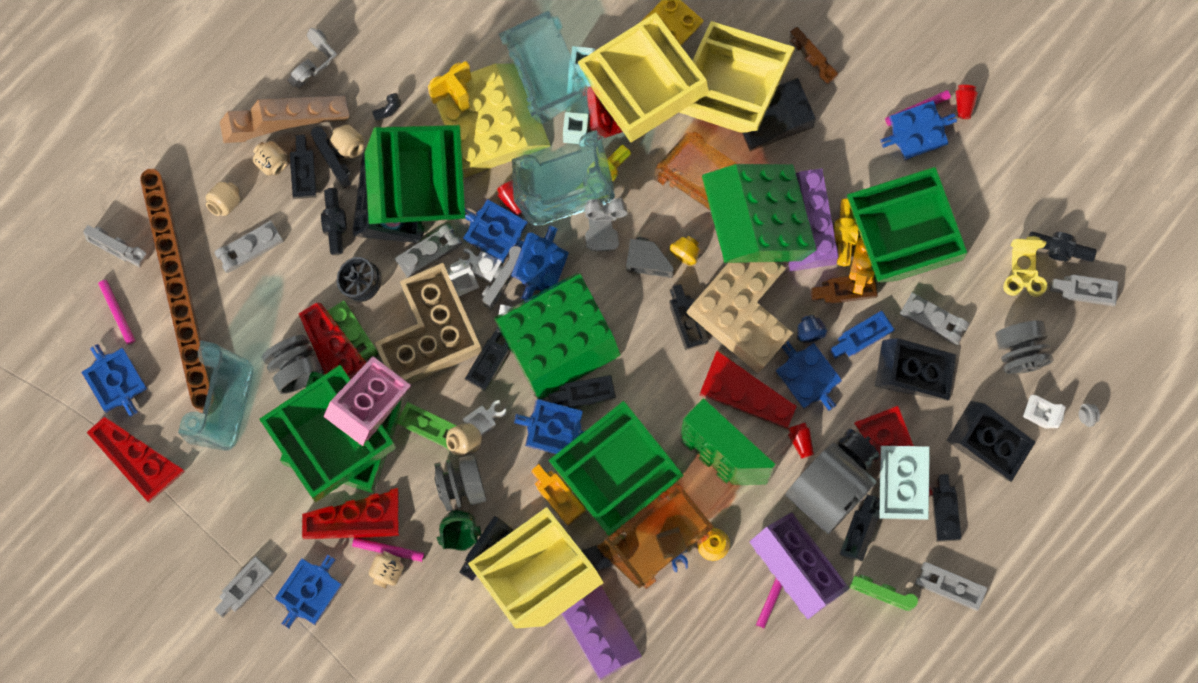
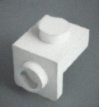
(462, 277)
(1043, 412)

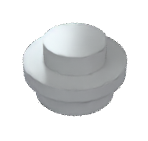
(1089, 414)

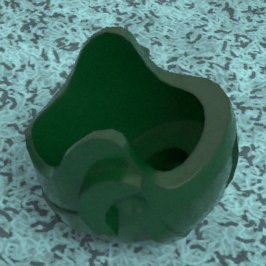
(458, 531)

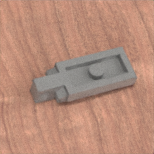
(116, 246)
(1086, 289)
(243, 586)

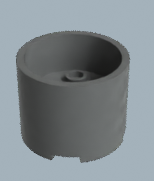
(830, 488)

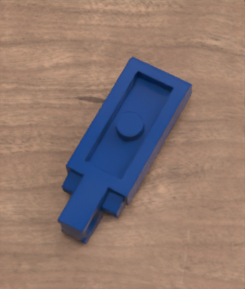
(863, 335)

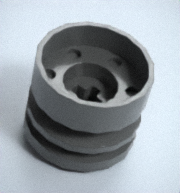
(1024, 349)
(292, 363)
(459, 482)

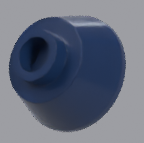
(811, 329)

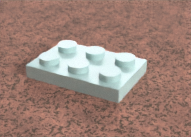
(904, 482)

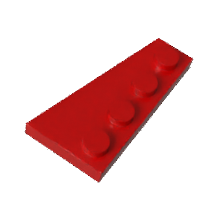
(330, 342)
(742, 391)
(886, 430)
(137, 461)
(361, 518)

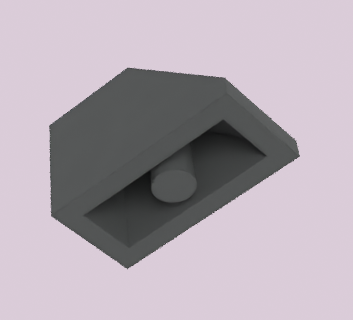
(647, 259)

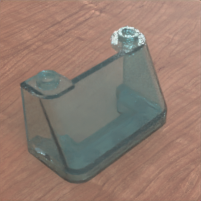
(544, 66)
(562, 184)
(225, 402)

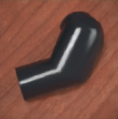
(388, 110)

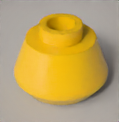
(685, 250)
(721, 546)

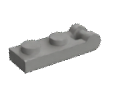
(249, 246)
(428, 251)
(503, 277)
(934, 318)
(951, 586)

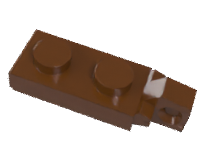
(813, 55)
(841, 290)

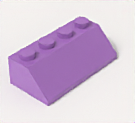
(818, 212)
(799, 565)
(601, 634)

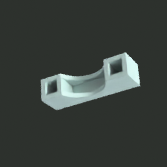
(577, 115)

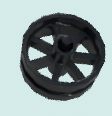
(359, 279)
(859, 448)

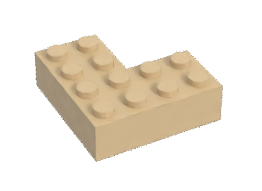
(735, 318)
(442, 330)

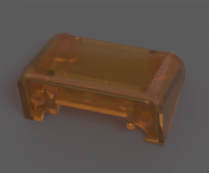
(687, 163)
(656, 536)

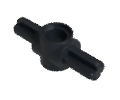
(333, 221)
(1064, 247)

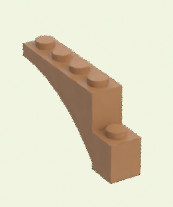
(280, 114)

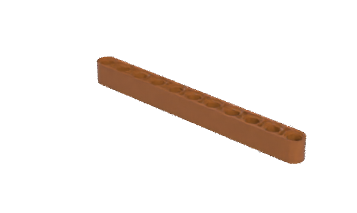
(175, 279)

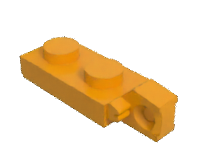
(861, 268)
(558, 495)

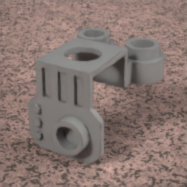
(307, 68)
(601, 233)

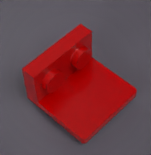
(600, 117)

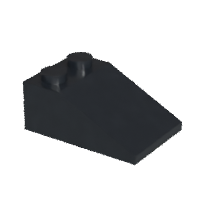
(786, 116)
(915, 369)
(991, 440)

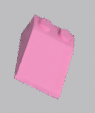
(366, 400)

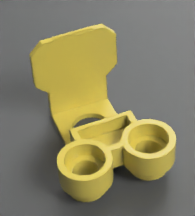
(1029, 276)

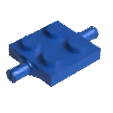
(918, 130)
(494, 230)
(539, 262)
(808, 376)
(114, 380)
(551, 426)
(308, 591)

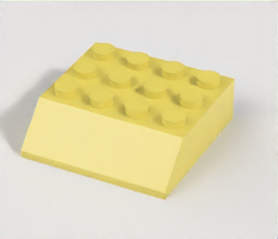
(644, 77)
(740, 77)
(497, 122)
(536, 572)

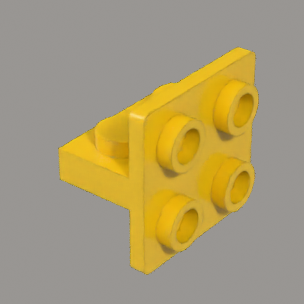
(678, 18)
(452, 84)

